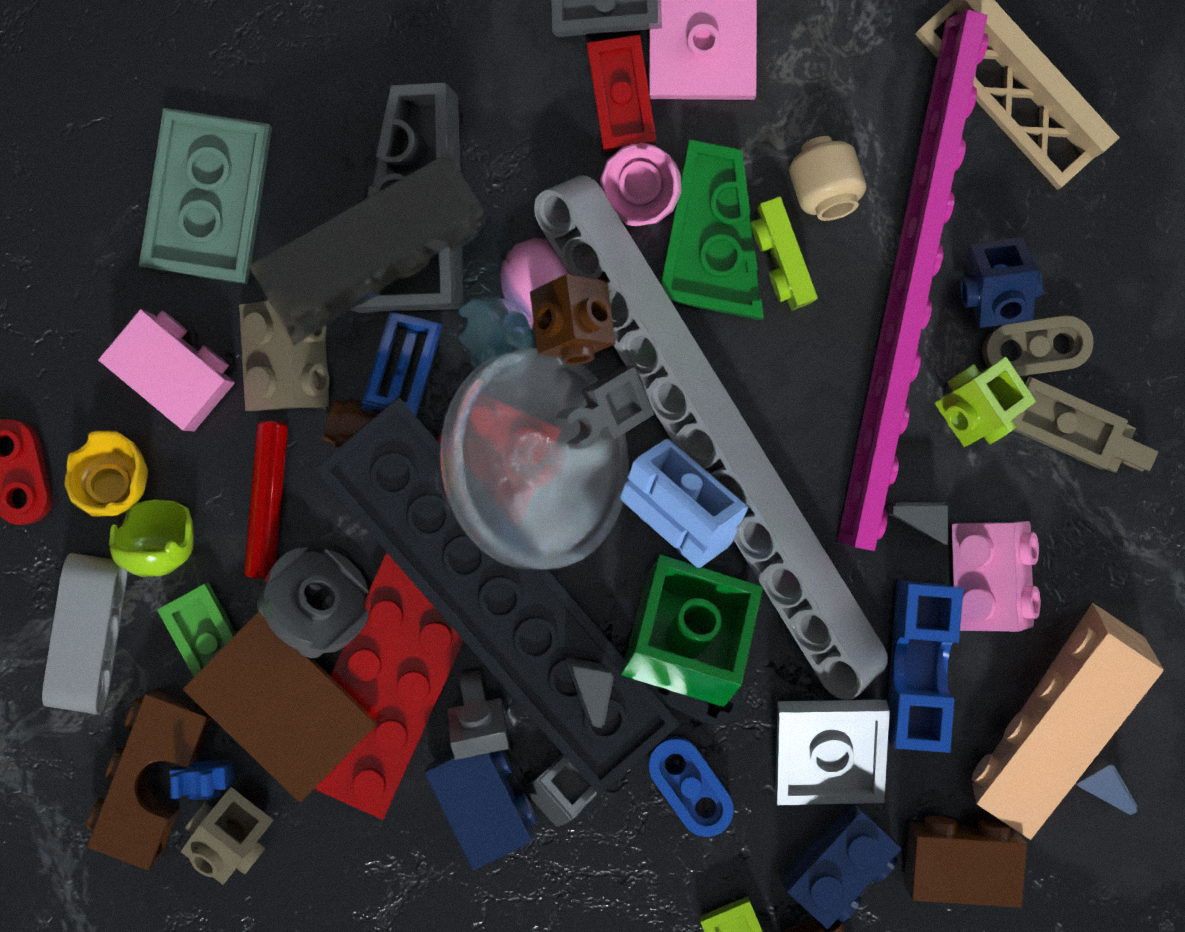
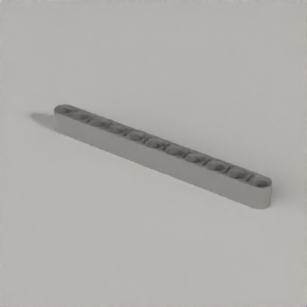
(715, 435)

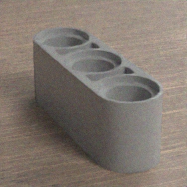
(84, 634)

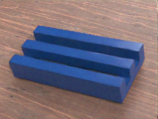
(371, 400)

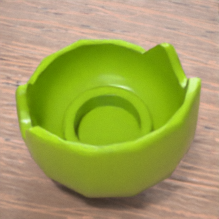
(153, 538)

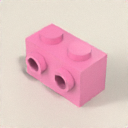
(168, 369)

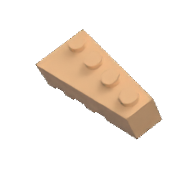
(1066, 721)

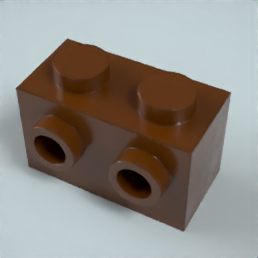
(965, 862)

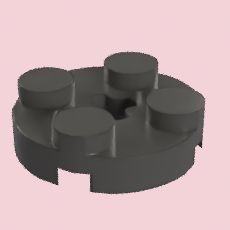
(297, 622)

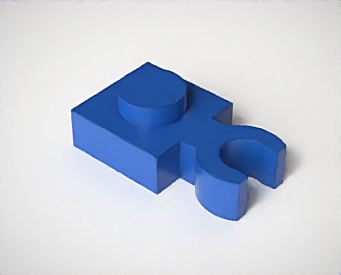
(202, 779)

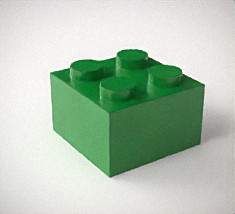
(692, 631)

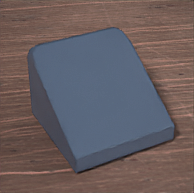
(1105, 782)

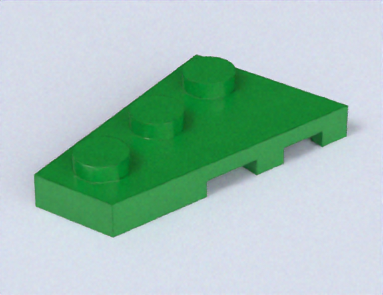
(711, 239)

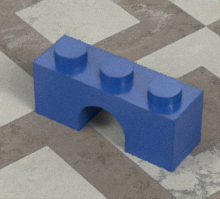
(918, 692)

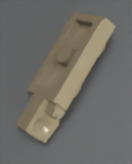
(1081, 430)

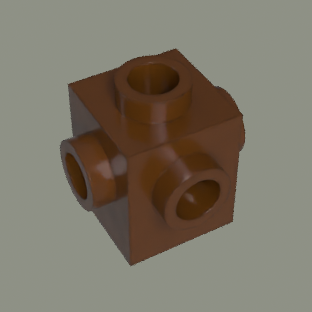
(572, 318)

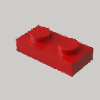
(621, 92)

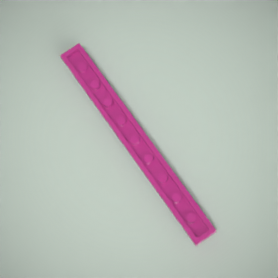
(916, 263)

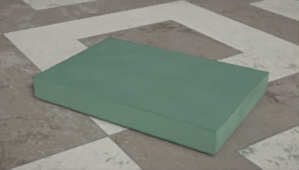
(205, 196)

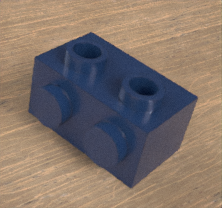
(482, 805)
(841, 865)

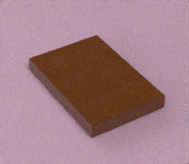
(280, 707)

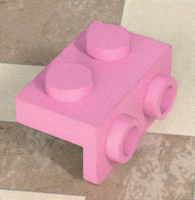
(996, 574)

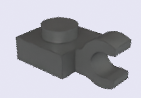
(480, 723)

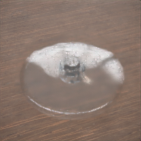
(511, 467)

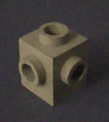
(226, 836)

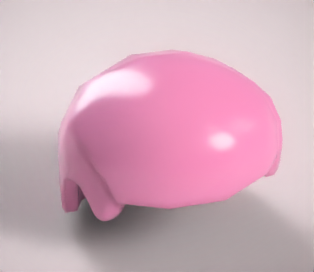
(641, 184)
(527, 268)

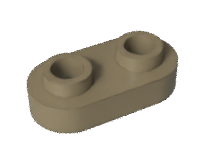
(1035, 344)

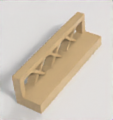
(1038, 81)

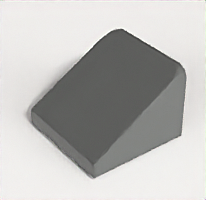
(923, 517)
(593, 687)
(560, 791)

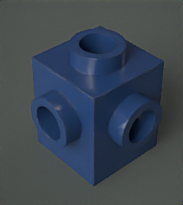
(1002, 293)

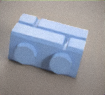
(683, 502)

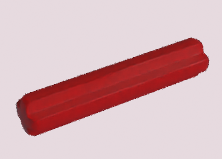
(265, 498)

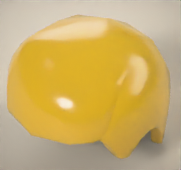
(106, 474)

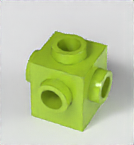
(984, 402)

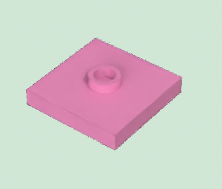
(704, 50)

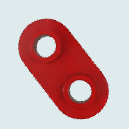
(24, 470)

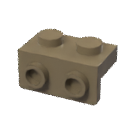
(276, 370)

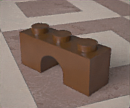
(130, 819)

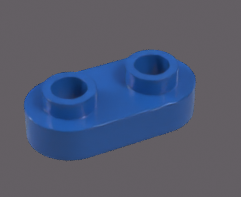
(689, 785)

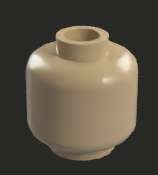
(827, 178)

